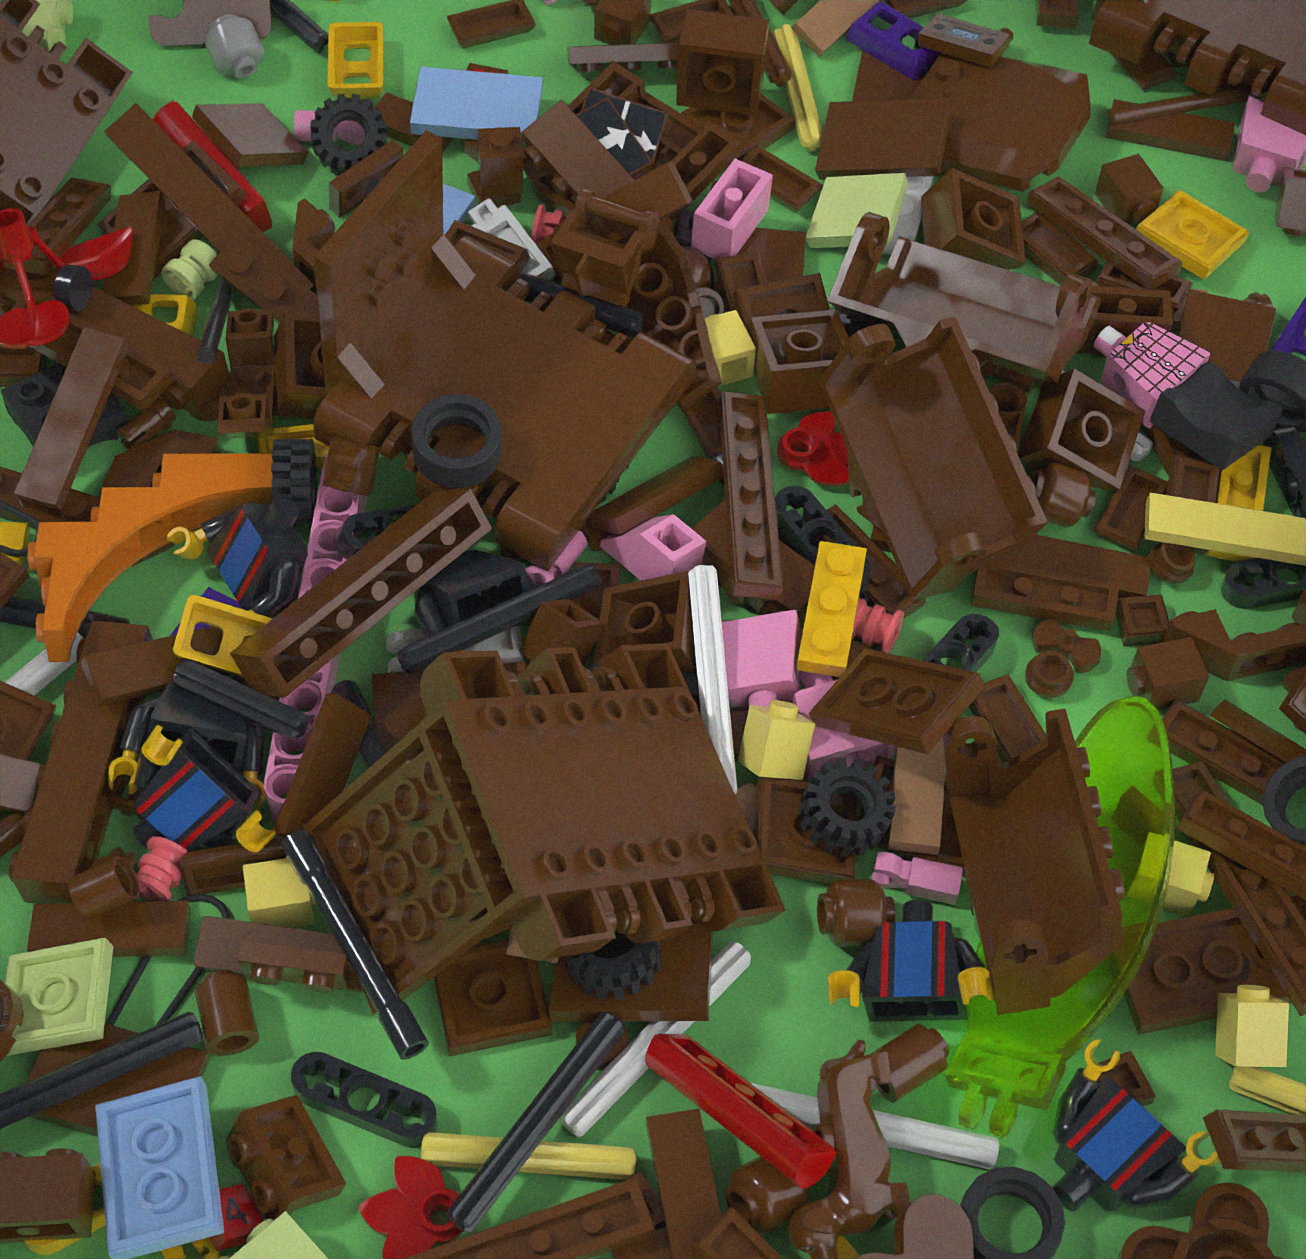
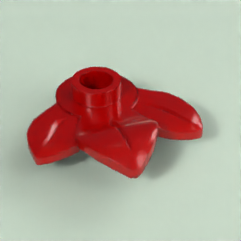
(823, 450)
(407, 1210)

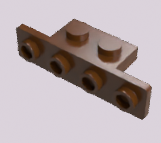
(275, 955)

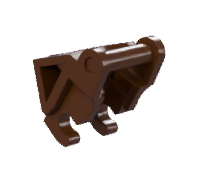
(596, 263)

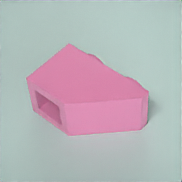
(657, 548)

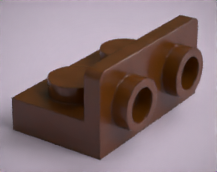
(283, 1157)

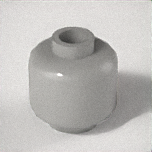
(234, 46)

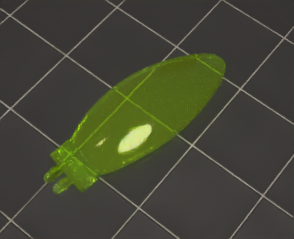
(1025, 1052)

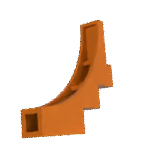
(85, 557)

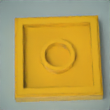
(1193, 233)

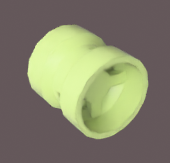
(191, 270)

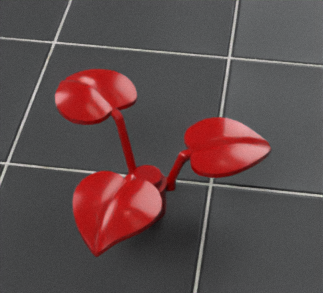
(50, 319)

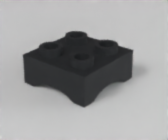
(31, 398)
(1215, 417)

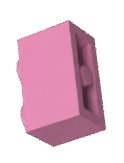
(731, 210)

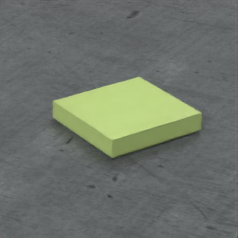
(848, 199)
(61, 994)

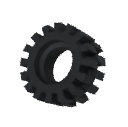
(339, 111)
(295, 475)
(857, 785)
(617, 972)

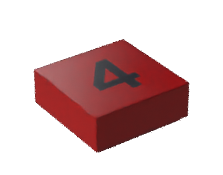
(238, 1217)

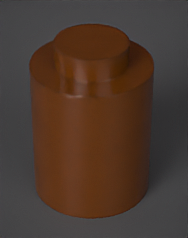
(226, 1013)
(913, 1060)

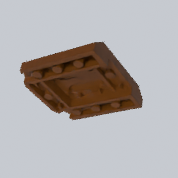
(1008, 117)
(695, 150)

